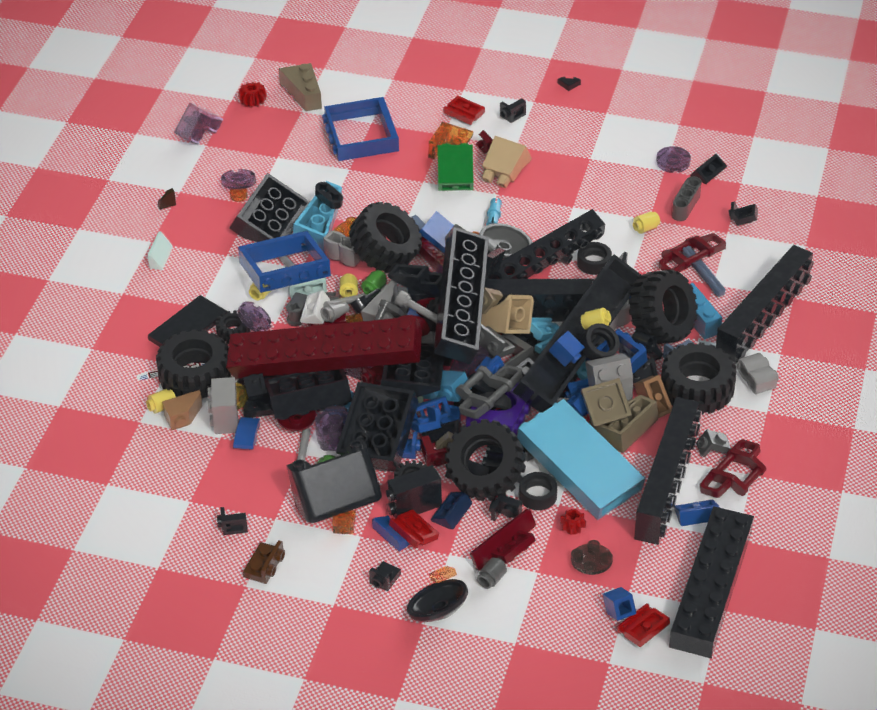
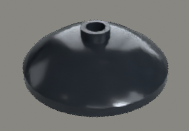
(437, 600)

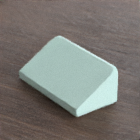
(159, 252)
(308, 287)

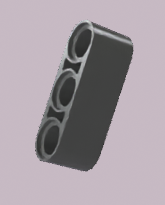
(686, 198)

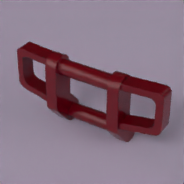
(695, 242)
(730, 480)

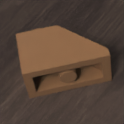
(653, 388)
(182, 409)

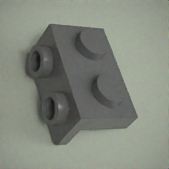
(495, 342)

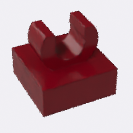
(486, 142)

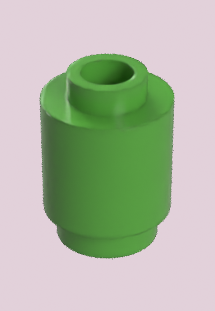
(375, 280)

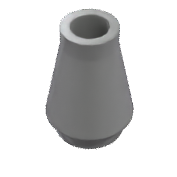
(332, 311)

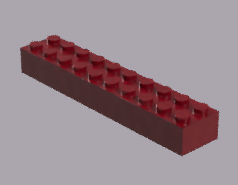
(325, 347)

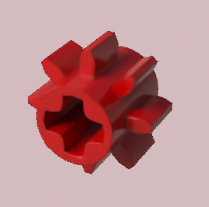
(573, 521)

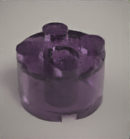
(330, 426)

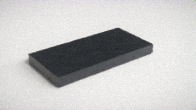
(198, 315)

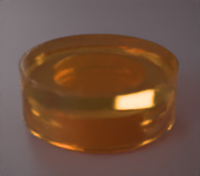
(238, 194)

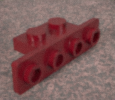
(507, 541)

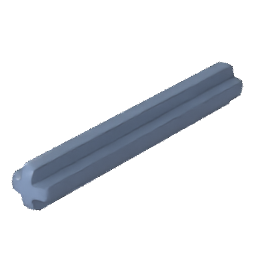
(705, 273)

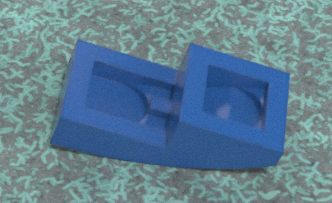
(246, 433)

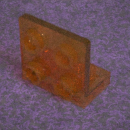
(448, 134)

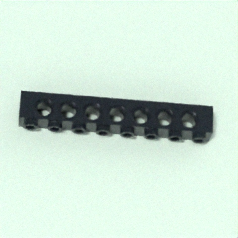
(544, 247)

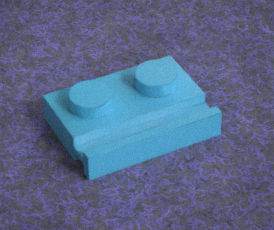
(543, 328)

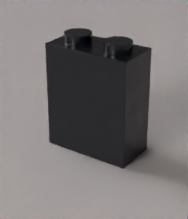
(414, 491)

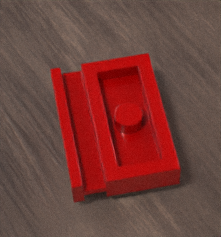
(464, 110)
(414, 528)
(643, 625)

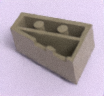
(302, 84)
(626, 431)

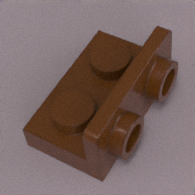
(264, 562)

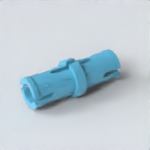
(494, 211)

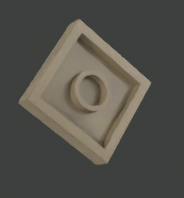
(606, 403)

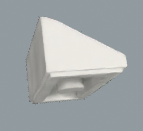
(312, 308)

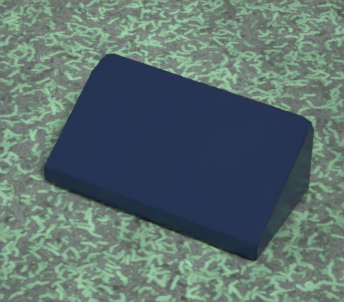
(452, 510)

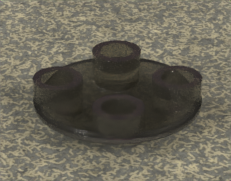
(591, 558)

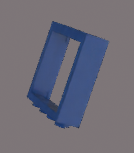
(360, 109)
(279, 247)

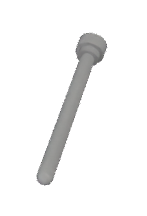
(405, 300)

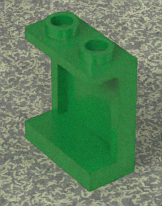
(455, 167)

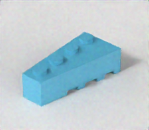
(317, 219)

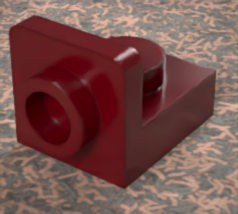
(372, 375)
(432, 455)

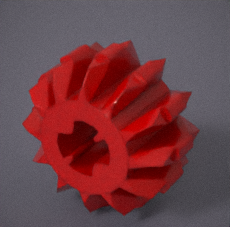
(252, 94)

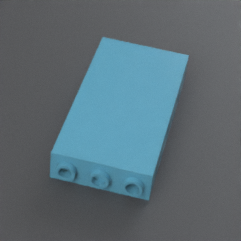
(580, 459)

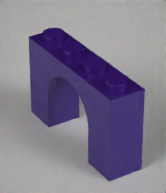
(512, 417)

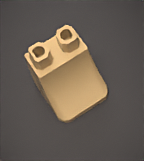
(504, 161)
(511, 315)

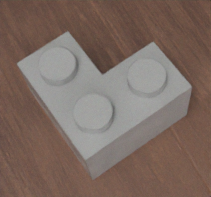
(223, 405)

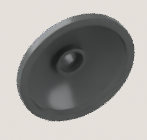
(505, 237)

